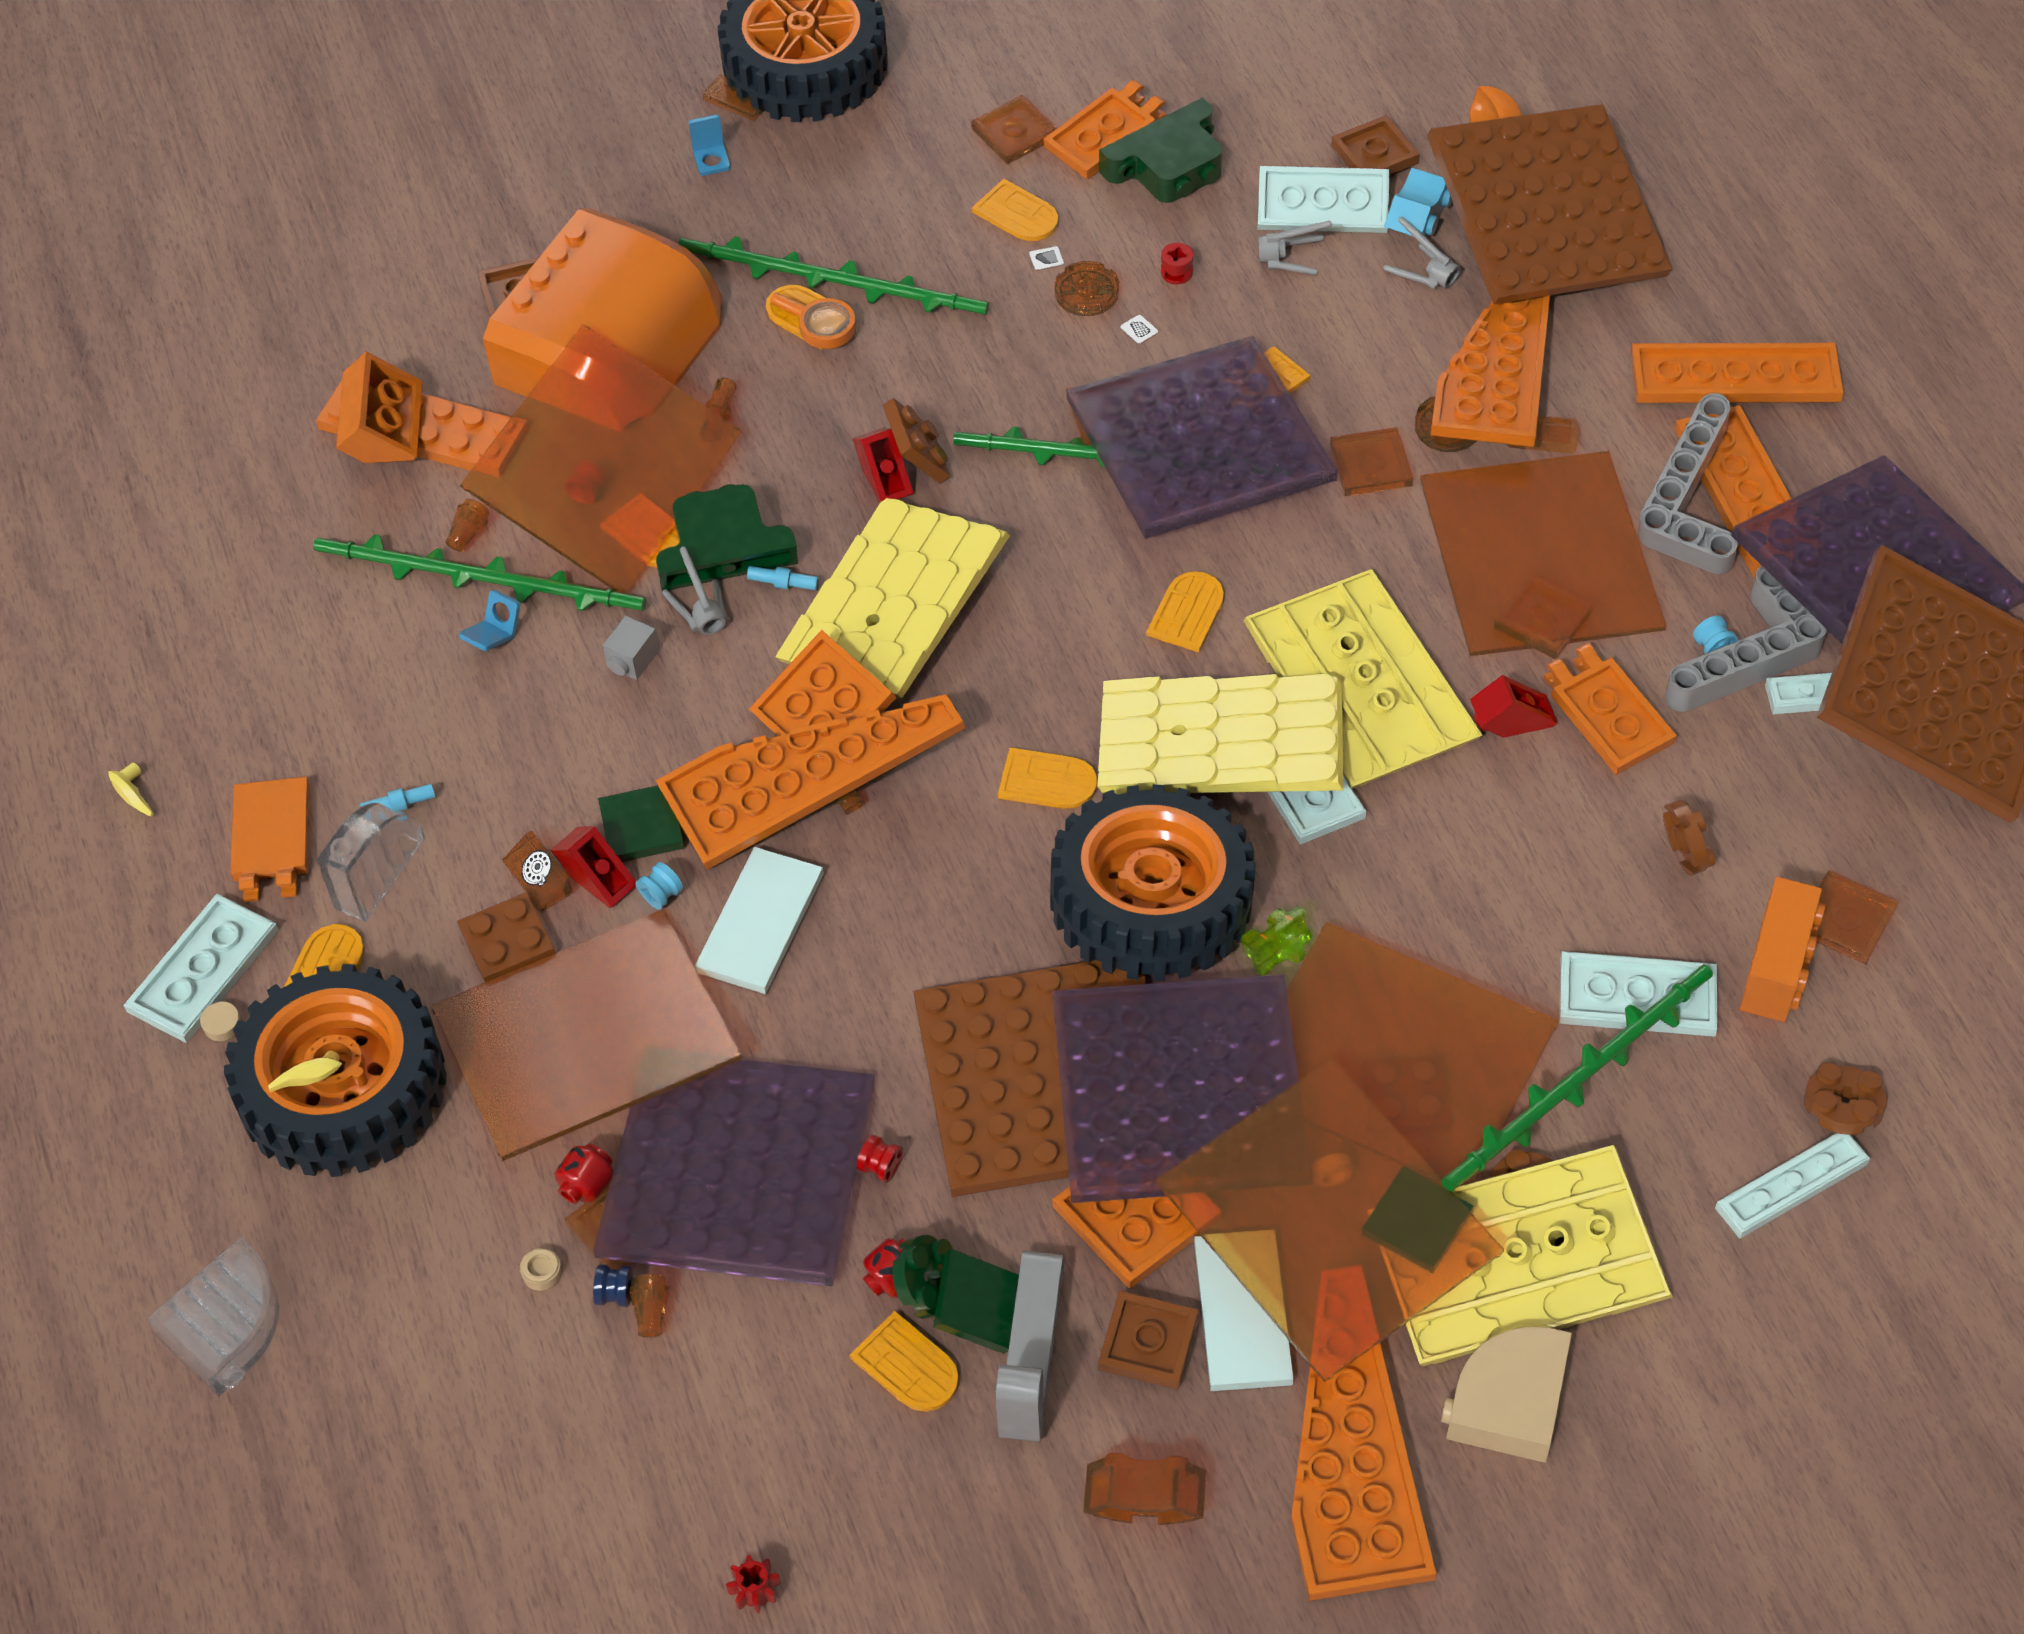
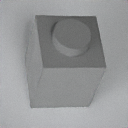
(630, 648)

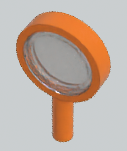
(822, 323)

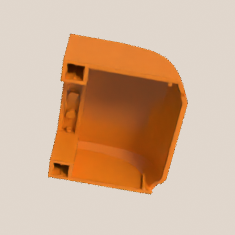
(617, 281)

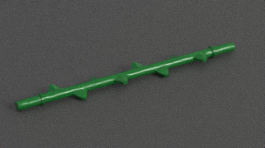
(846, 275)
(1014, 441)
(493, 573)
(1571, 1086)

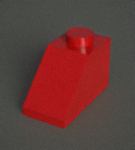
(883, 464)
(1511, 708)
(594, 865)

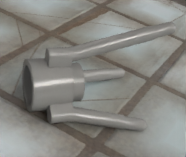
(1273, 246)
(1440, 268)
(707, 615)

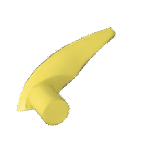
(122, 783)
(308, 1072)

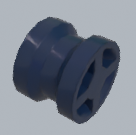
(612, 1285)

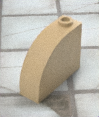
(1510, 1393)

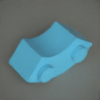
(1419, 203)

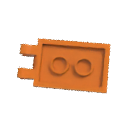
(1100, 124)
(1608, 710)
(270, 834)

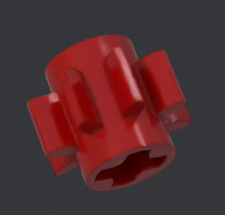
(754, 1595)

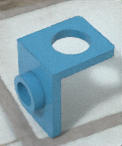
(706, 142)
(493, 630)

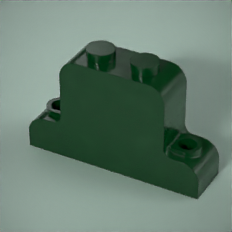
(1167, 155)
(723, 538)

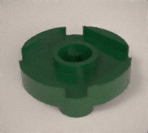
(920, 1256)

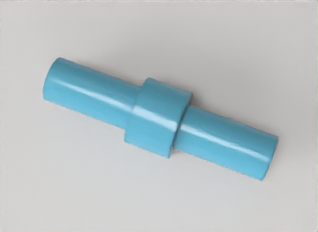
(782, 578)
(399, 799)

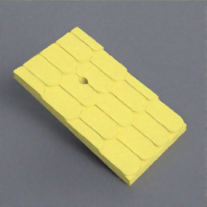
(898, 590)
(1392, 691)
(1222, 734)
(1596, 1272)

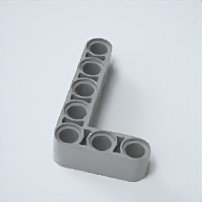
(1682, 486)
(1790, 642)
(1025, 1378)

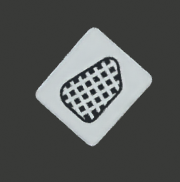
(1139, 329)

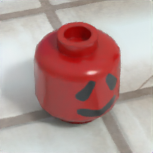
(584, 1174)
(879, 1267)

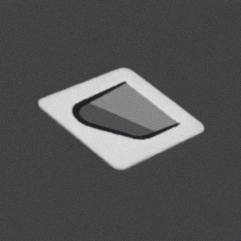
(1046, 258)

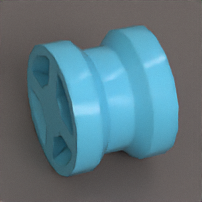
(1713, 634)
(659, 885)

